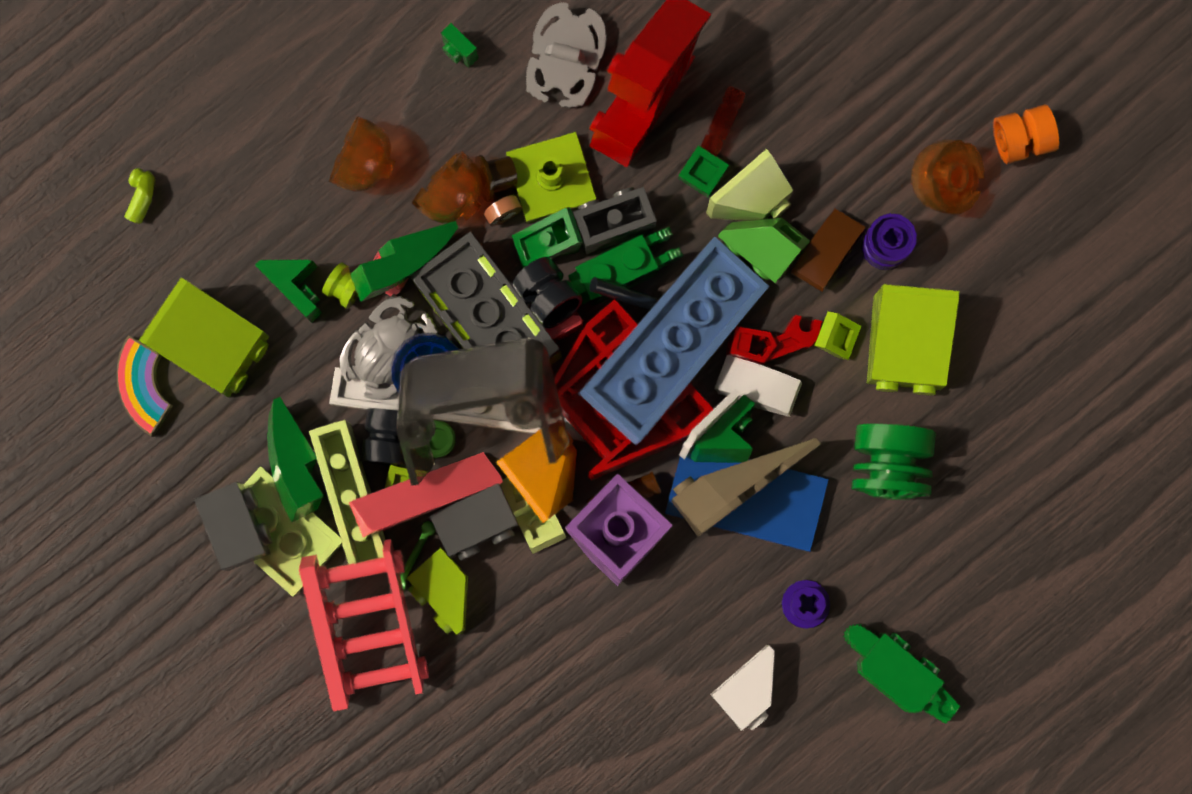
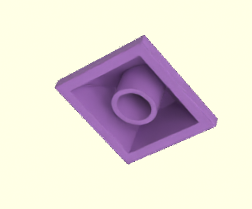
(618, 529)

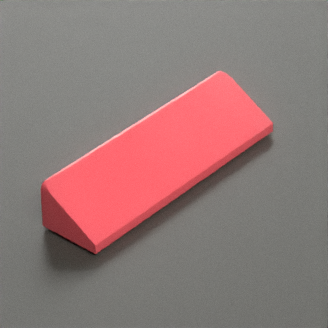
(435, 491)

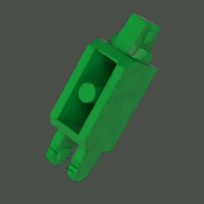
(623, 265)
(899, 675)

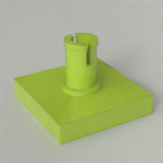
(551, 177)

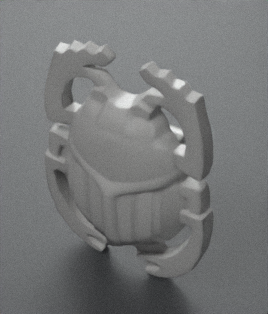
(565, 53)
(378, 346)

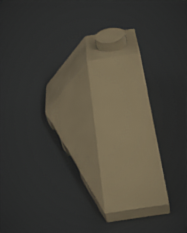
(720, 492)

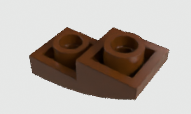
(828, 250)

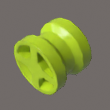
(341, 286)

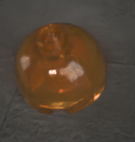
(363, 157)
(947, 176)
(451, 191)

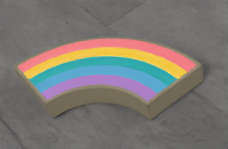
(139, 386)

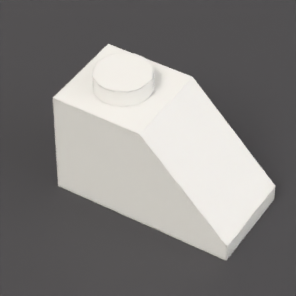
(748, 691)

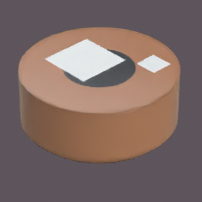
(502, 210)

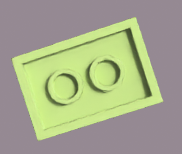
(289, 539)

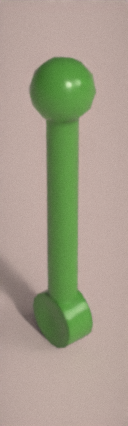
(427, 530)

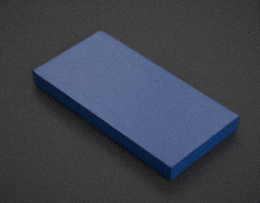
(778, 513)

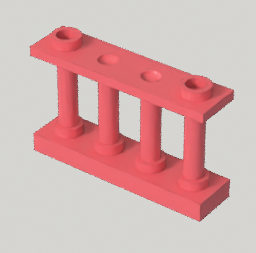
(335, 649)

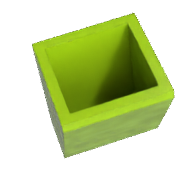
(205, 338)
(911, 338)

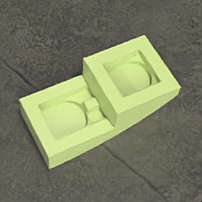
(537, 534)

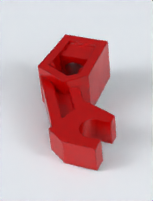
(789, 341)

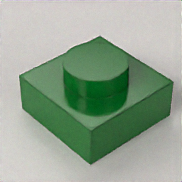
(458, 46)
(703, 171)

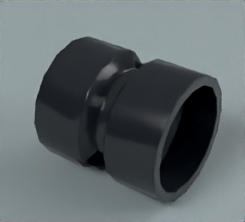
(550, 296)
(383, 443)

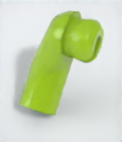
(143, 195)

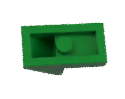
(548, 237)
(286, 277)
(723, 439)

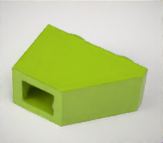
(444, 588)

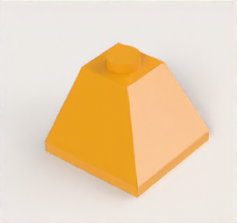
(541, 484)

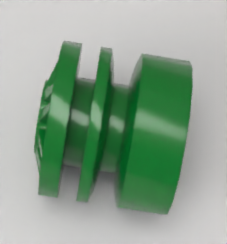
(893, 460)

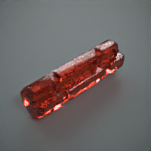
(723, 120)

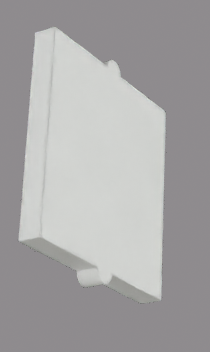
(708, 422)

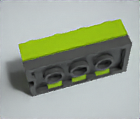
(478, 299)

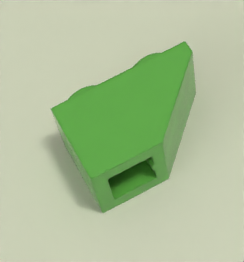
(766, 244)

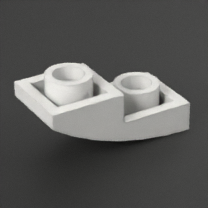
(764, 386)

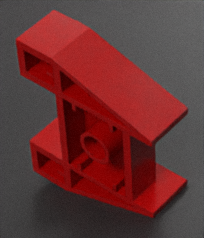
(647, 79)
(589, 353)

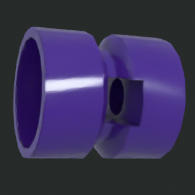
(889, 241)

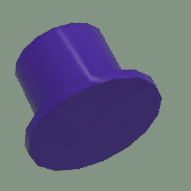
(805, 604)

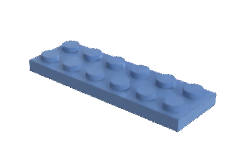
(674, 341)

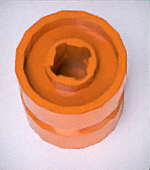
(1024, 134)

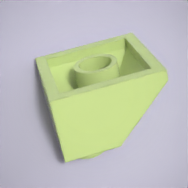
(753, 192)

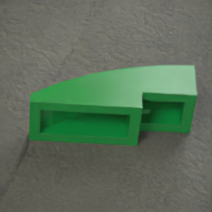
(400, 259)
(291, 463)

